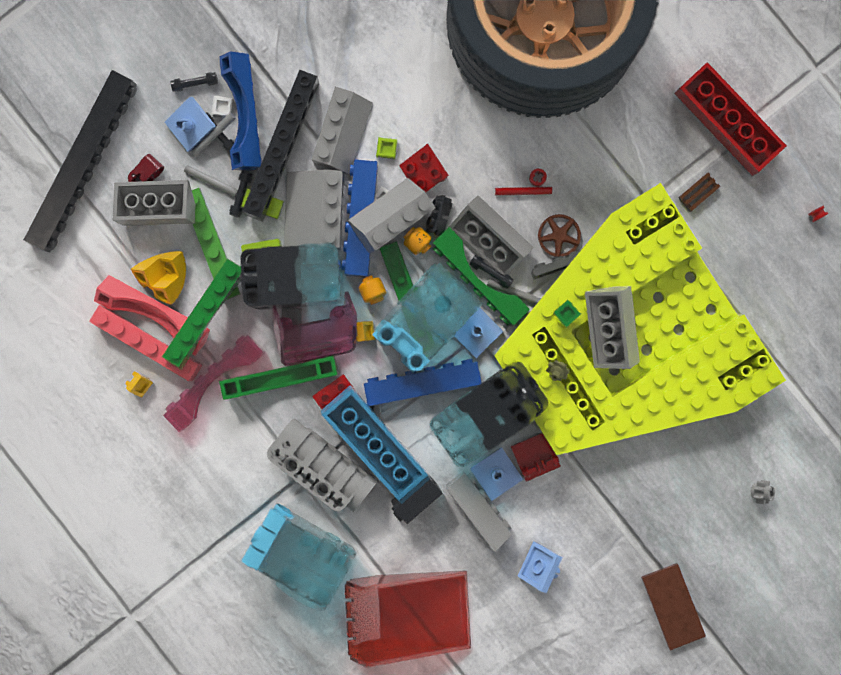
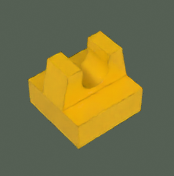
(365, 331)
(139, 384)

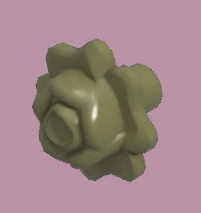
(557, 370)

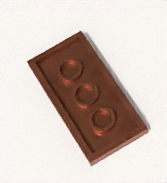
(673, 606)

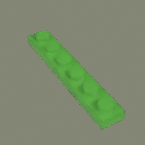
(209, 237)

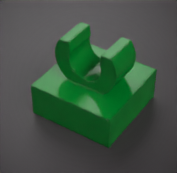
(566, 313)

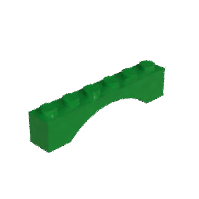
(451, 247)
(190, 333)
(279, 378)

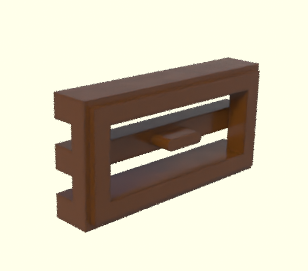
(711, 181)

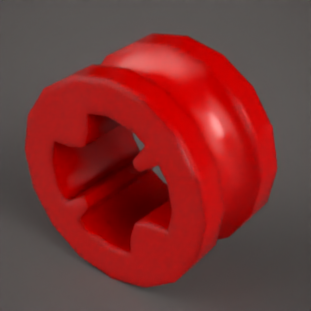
(543, 179)
(818, 213)

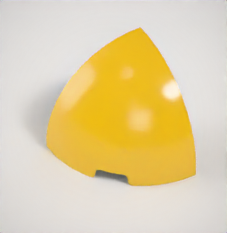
(163, 275)

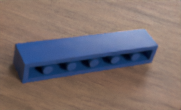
(362, 194)
(423, 383)

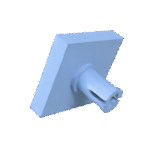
(190, 124)
(478, 333)
(496, 473)
(540, 567)

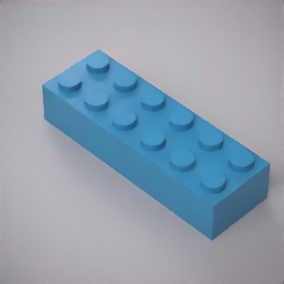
(374, 442)

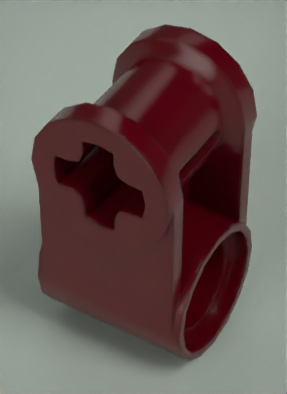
(147, 169)

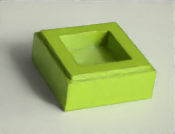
(386, 148)

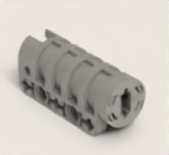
(324, 464)

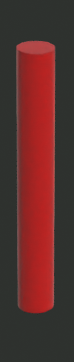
(523, 191)

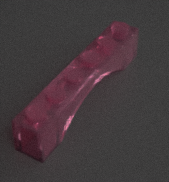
(185, 410)

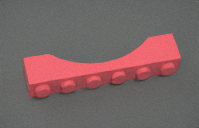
(119, 296)
(140, 340)

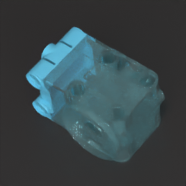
(427, 317)
(299, 557)

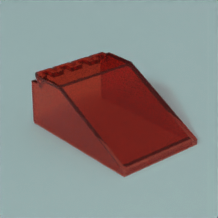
(407, 616)

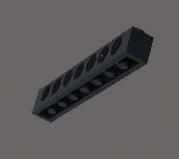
(281, 145)

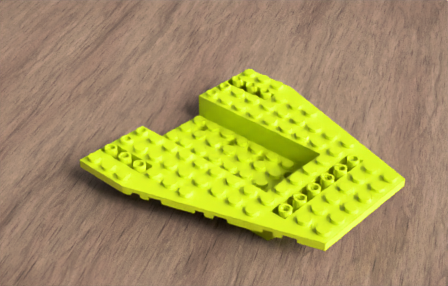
(684, 379)

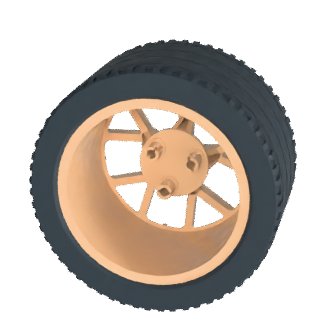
(534, 82)

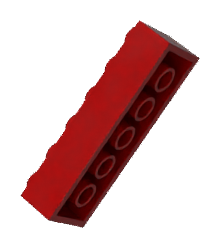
(730, 119)

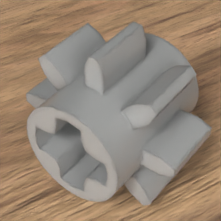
(762, 492)

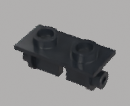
(435, 222)

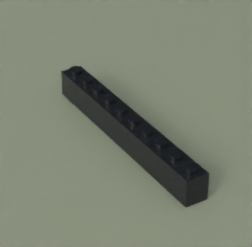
(81, 161)

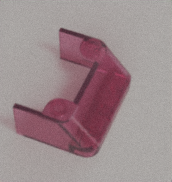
(316, 338)

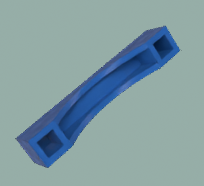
(237, 73)

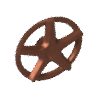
(559, 235)

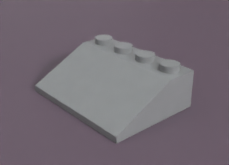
(314, 207)

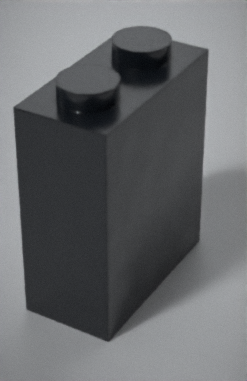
(416, 500)

